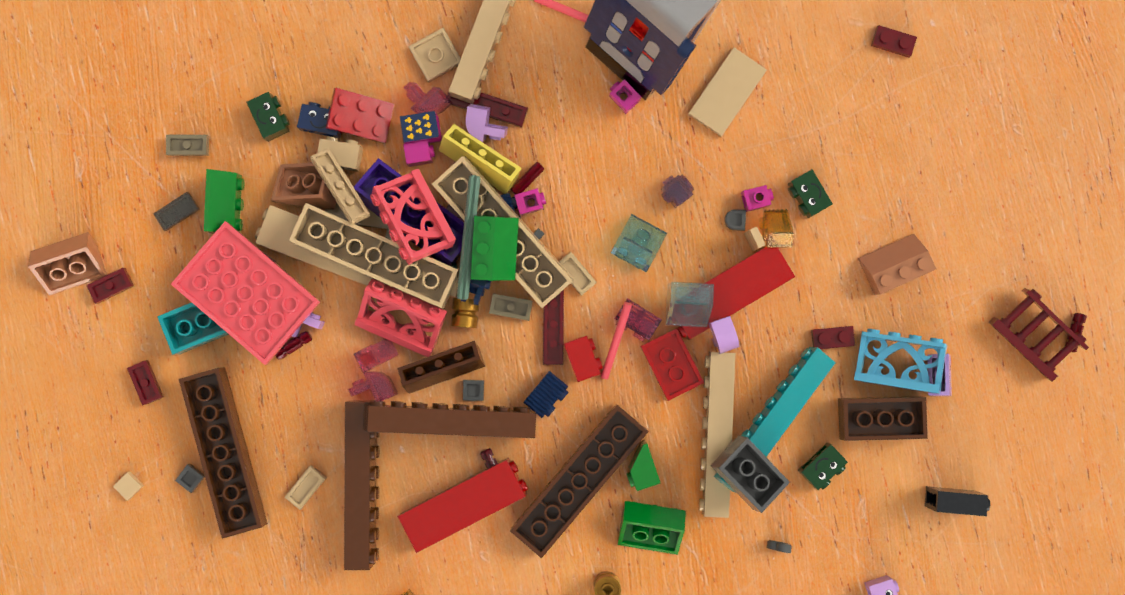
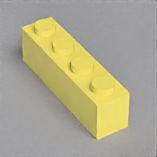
(493, 166)

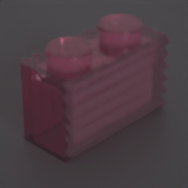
(640, 321)

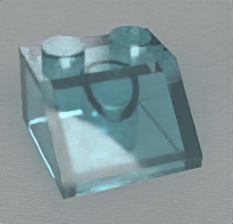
(638, 243)

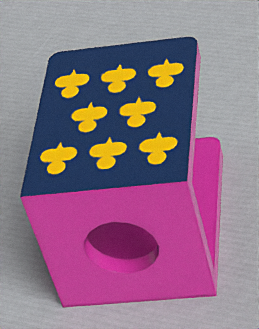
(421, 127)

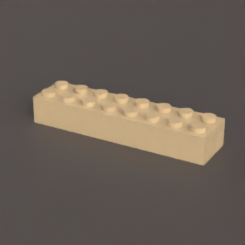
(372, 256)
(535, 265)

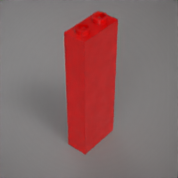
(744, 285)
(463, 504)

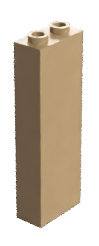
(275, 235)

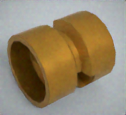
(464, 313)
(607, 584)

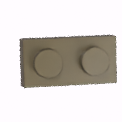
(187, 145)
(510, 307)

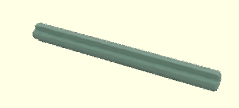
(467, 241)

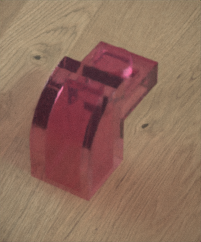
(433, 100)
(375, 355)
(379, 383)

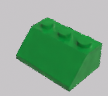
(223, 200)
(494, 248)
(652, 527)

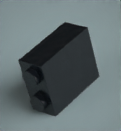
(957, 501)

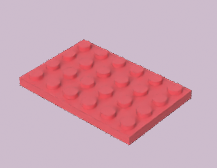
(245, 293)

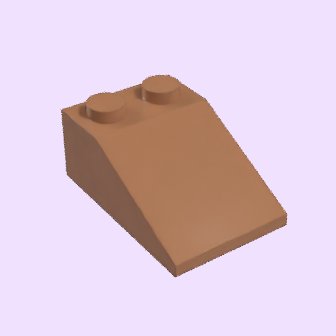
(300, 185)

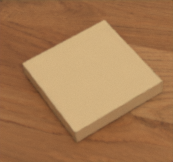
(435, 55)

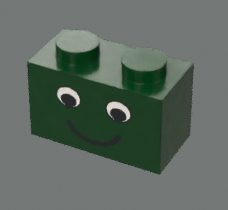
(268, 116)
(809, 194)
(823, 466)

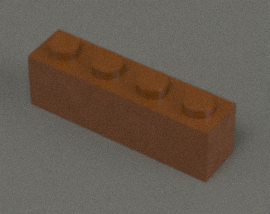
(441, 367)

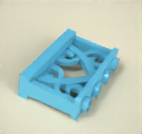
(921, 382)

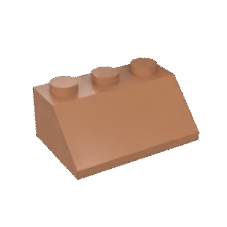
(67, 263)
(896, 264)

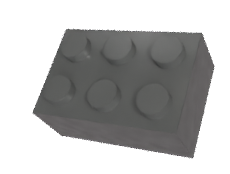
(750, 473)

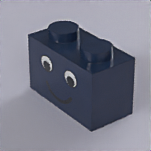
(314, 120)

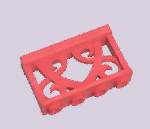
(420, 190)
(384, 325)

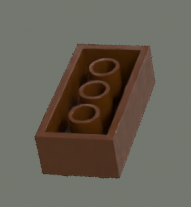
(882, 418)

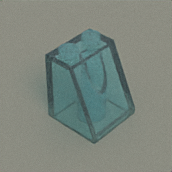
(689, 304)

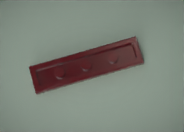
(500, 109)
(553, 331)

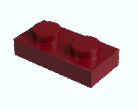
(894, 41)
(110, 285)
(833, 337)
(145, 382)

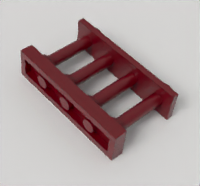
(1032, 354)

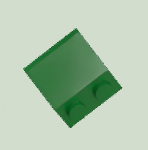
(642, 469)

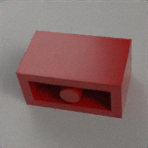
(583, 359)

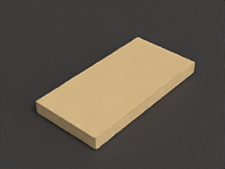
(727, 92)

